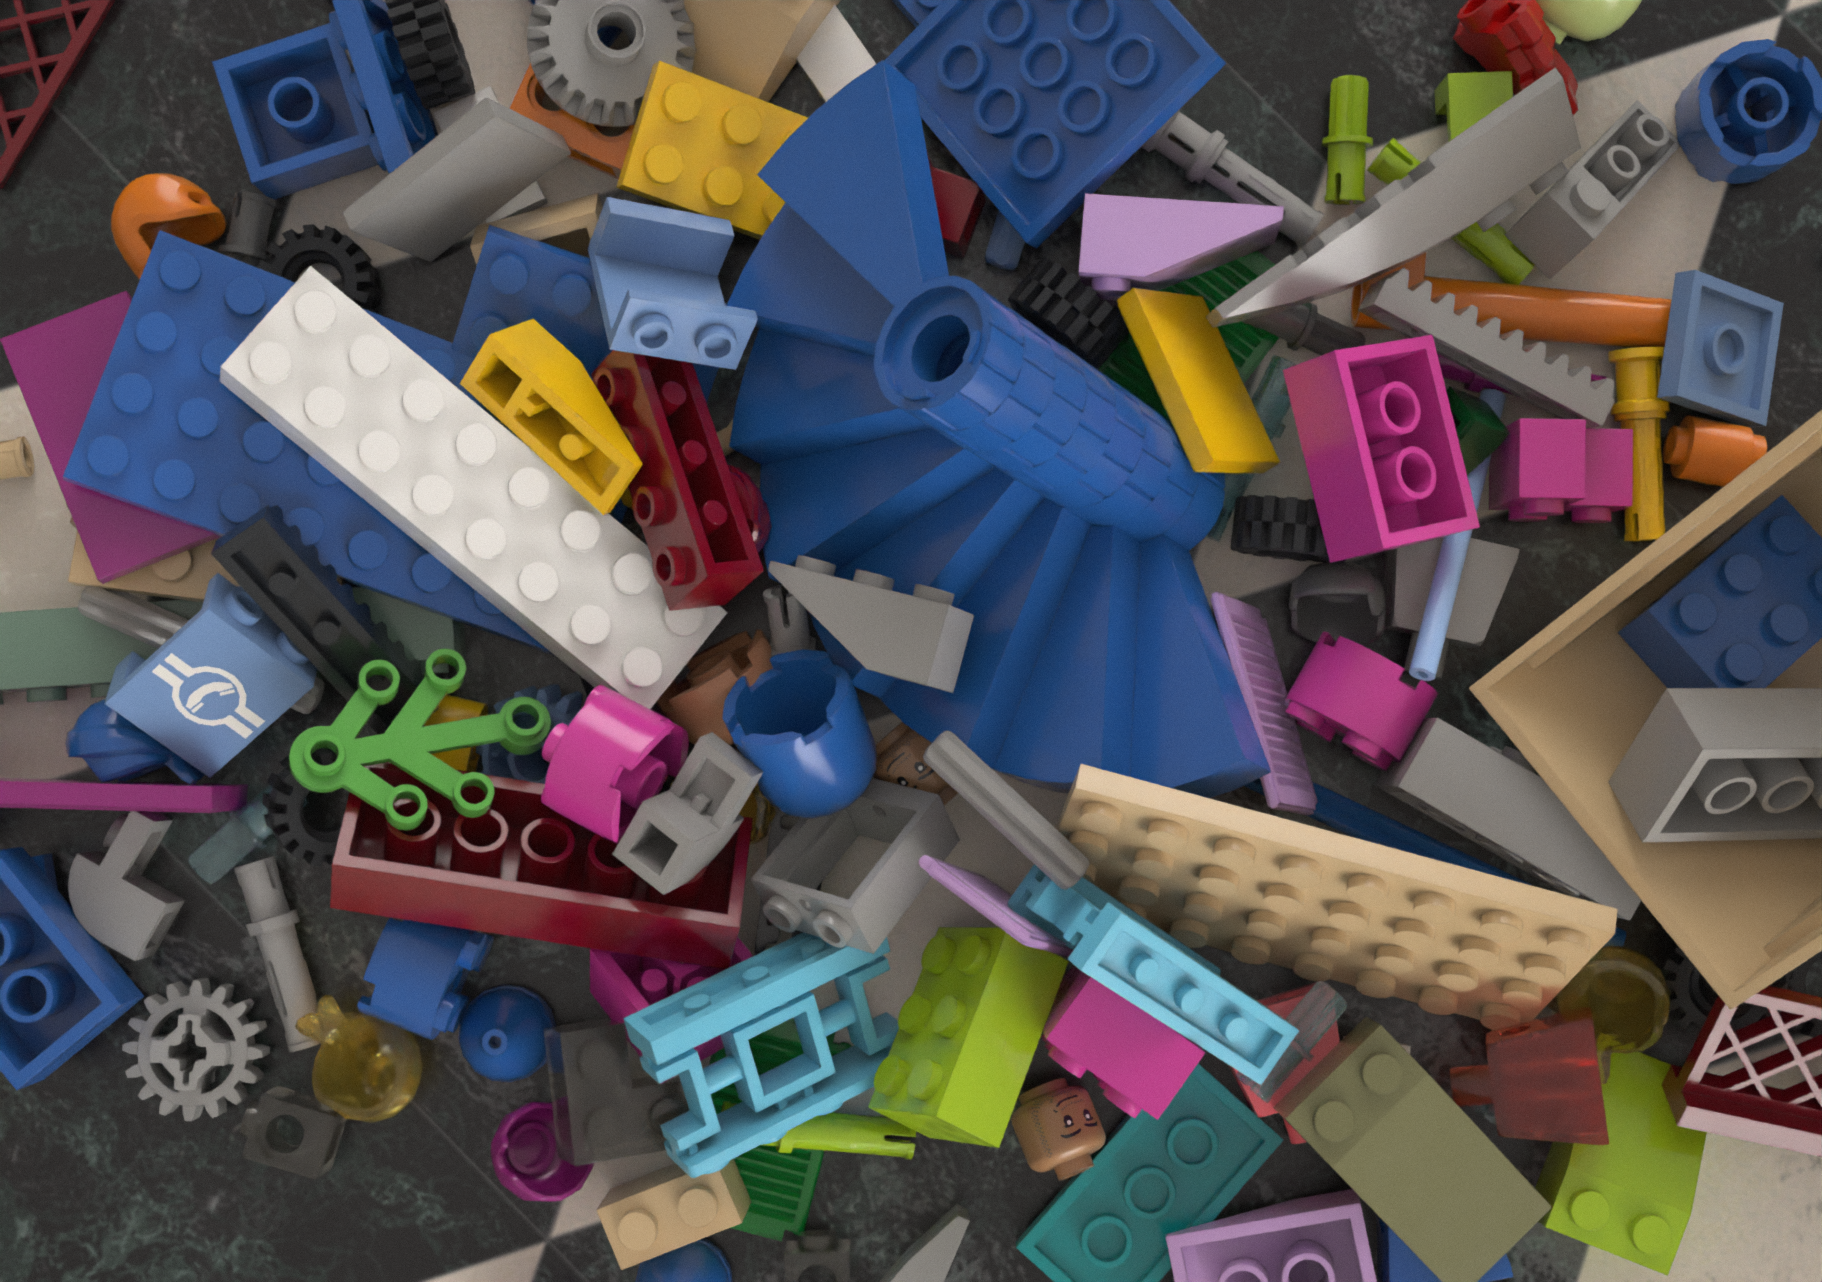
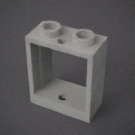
(887, 812)

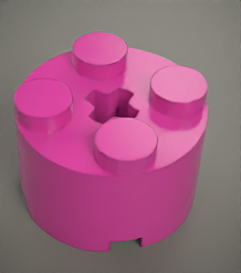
(1359, 698)
(610, 762)

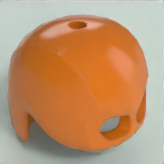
(166, 205)

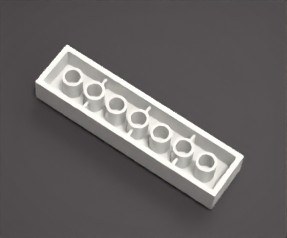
(464, 489)

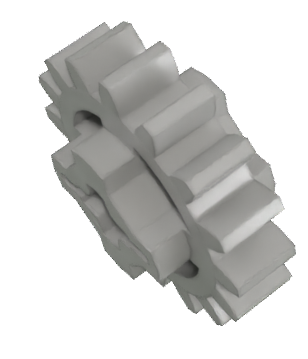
(192, 1075)

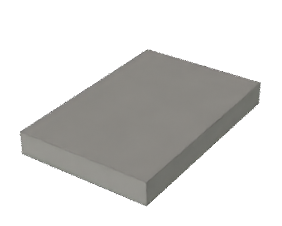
(456, 181)

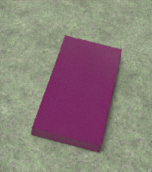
(58, 376)
(121, 795)

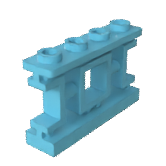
(1156, 973)
(743, 1005)

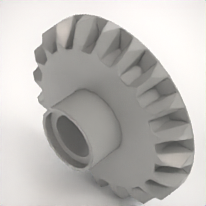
(593, 79)

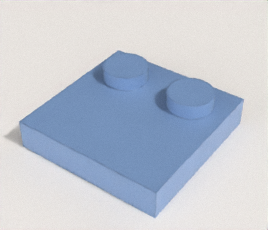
(1720, 349)

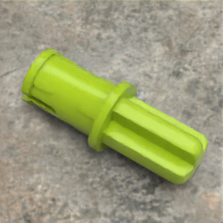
(1347, 141)

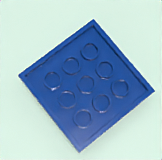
(1050, 93)

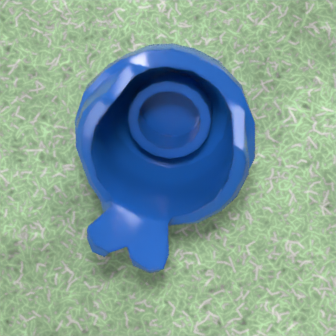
(120, 749)

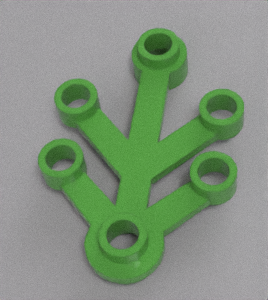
(411, 744)

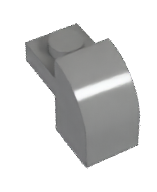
(691, 821)
(112, 894)

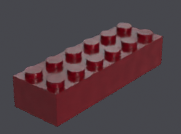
(530, 876)

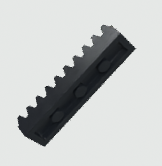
(315, 608)

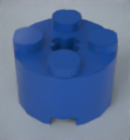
(1714, 119)
(422, 974)

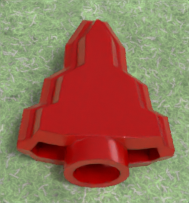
(1514, 39)

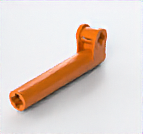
(1542, 311)

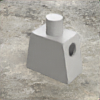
(1480, 589)

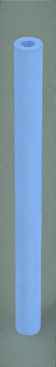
(1448, 573)

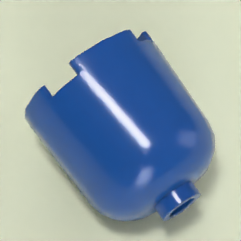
(804, 733)

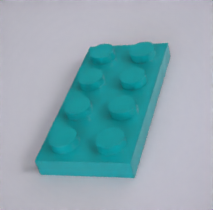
(1148, 1184)

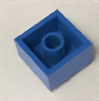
(296, 112)

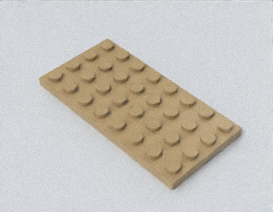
(1330, 901)

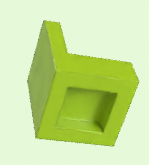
(1471, 97)

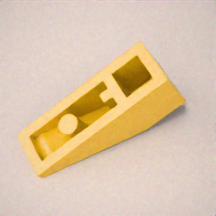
(554, 410)

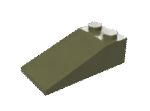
(1412, 1155)

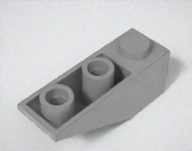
(1593, 190)
(885, 630)

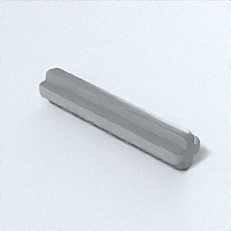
(1006, 810)

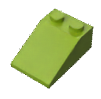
(1637, 1188)

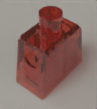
(1540, 1080)

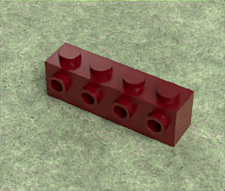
(684, 486)

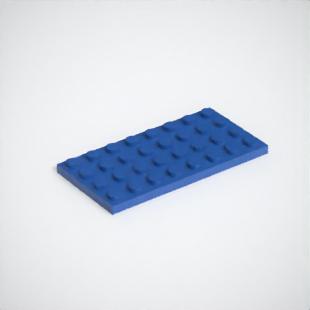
(197, 453)

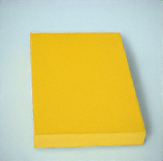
(1197, 382)

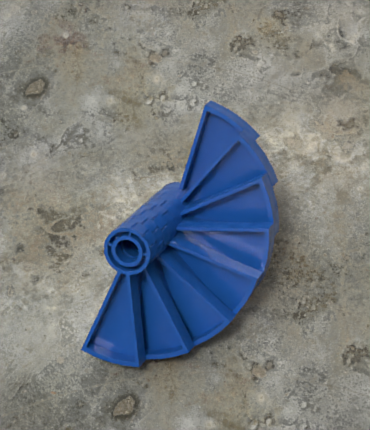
(978, 457)

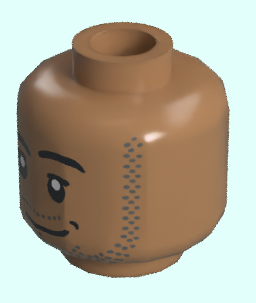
(903, 764)
(1058, 1128)

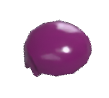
(528, 1158)

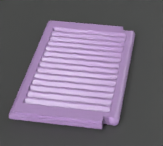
(1264, 691)
(992, 903)

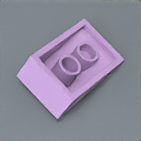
(1165, 241)
(1285, 1242)

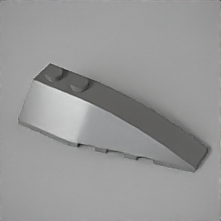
(1437, 200)

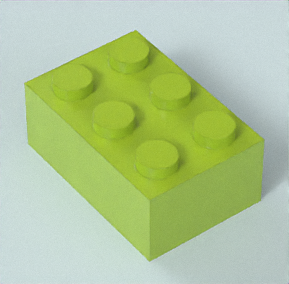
(967, 1035)

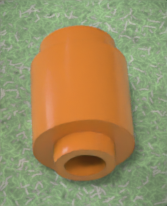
(1711, 450)

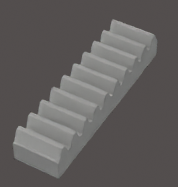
(1487, 352)

